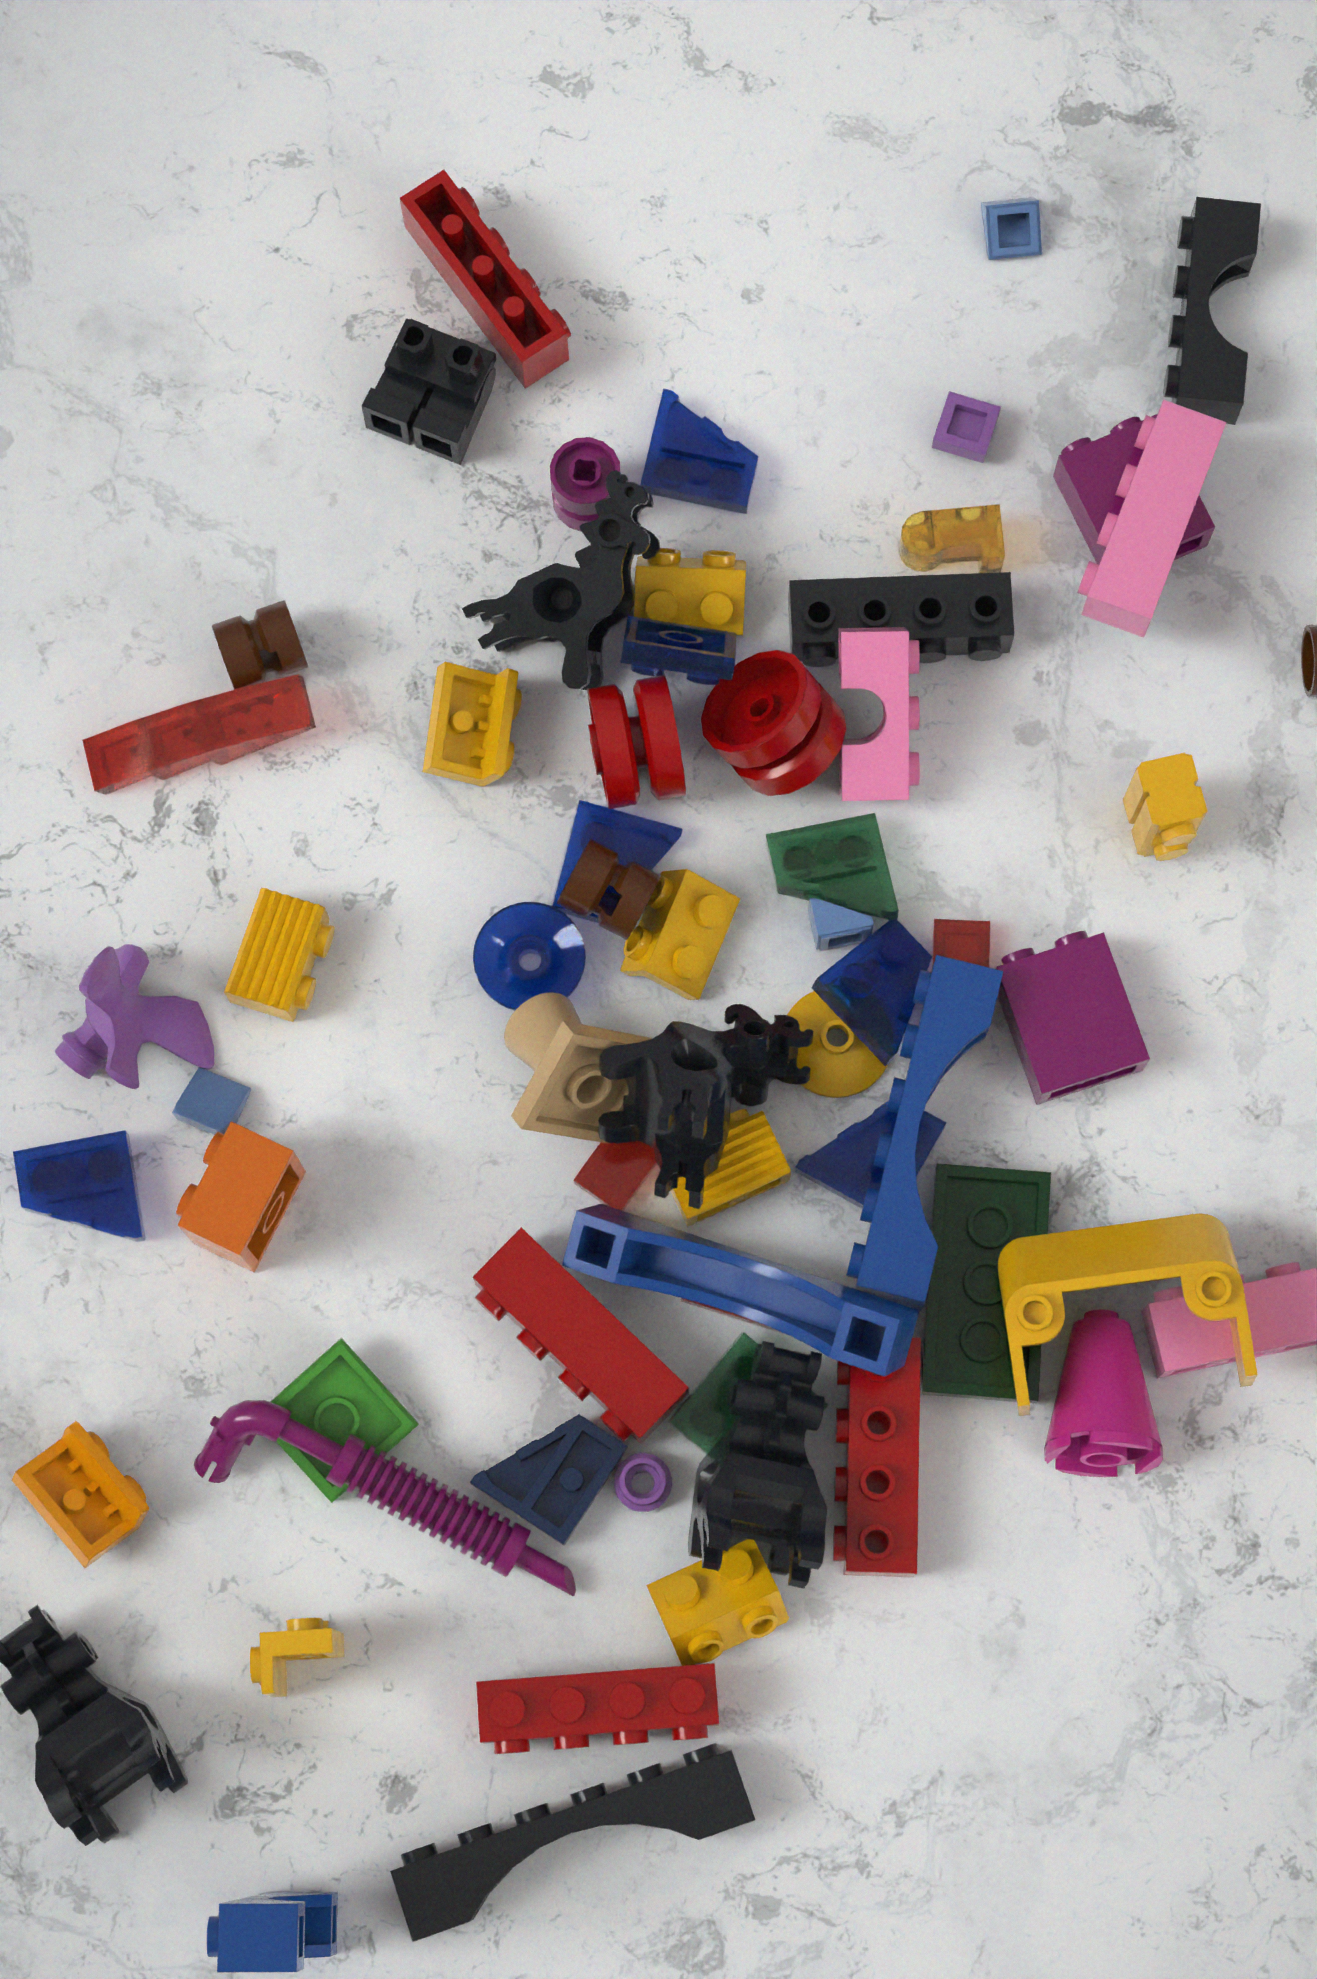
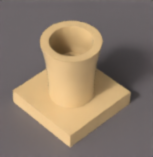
(566, 1084)

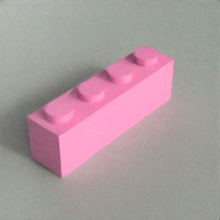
(1152, 518)
(1279, 1315)

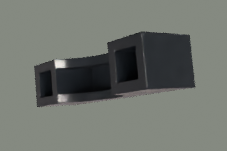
(1219, 249)

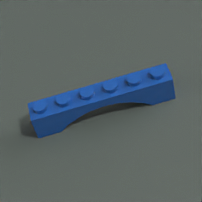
(954, 1019)
(814, 1310)
(273, 1931)

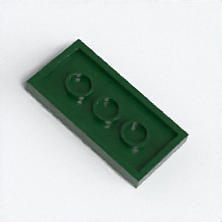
(965, 1324)

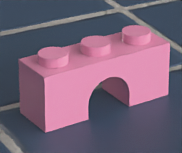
(881, 762)

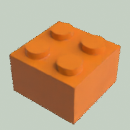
(240, 1195)

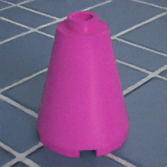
(1102, 1403)

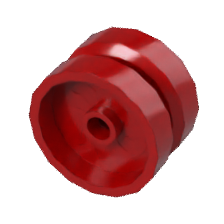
(774, 723)
(636, 742)

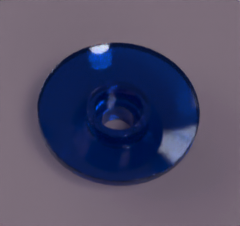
(522, 931)

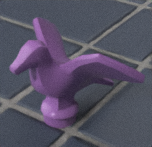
(124, 1019)

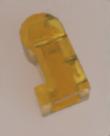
(953, 537)

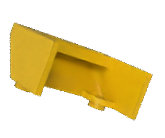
(1187, 1247)

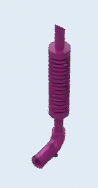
(388, 1485)

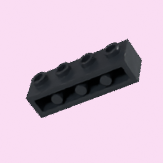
(940, 611)

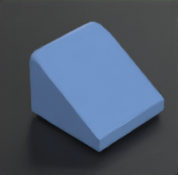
(1012, 228)
(836, 925)
(211, 1102)

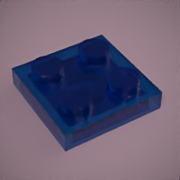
(693, 650)

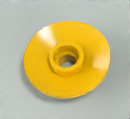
(834, 1070)

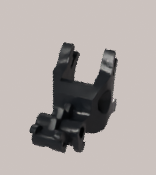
(580, 602)
(685, 1087)
(758, 1473)
(90, 1733)

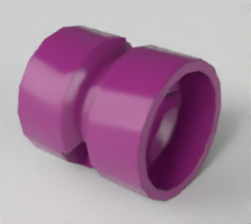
(579, 479)

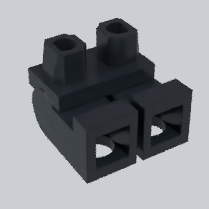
(432, 391)

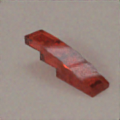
(199, 732)

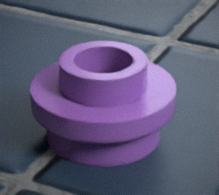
(642, 1463)

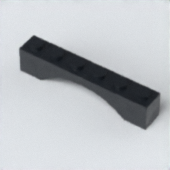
(453, 1885)

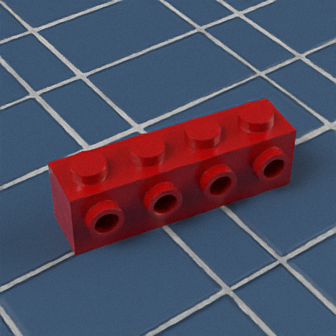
(485, 278)
(580, 1336)
(880, 1469)
(597, 1704)

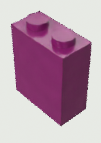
(1089, 479)
(1070, 1016)

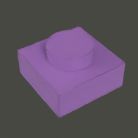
(966, 427)

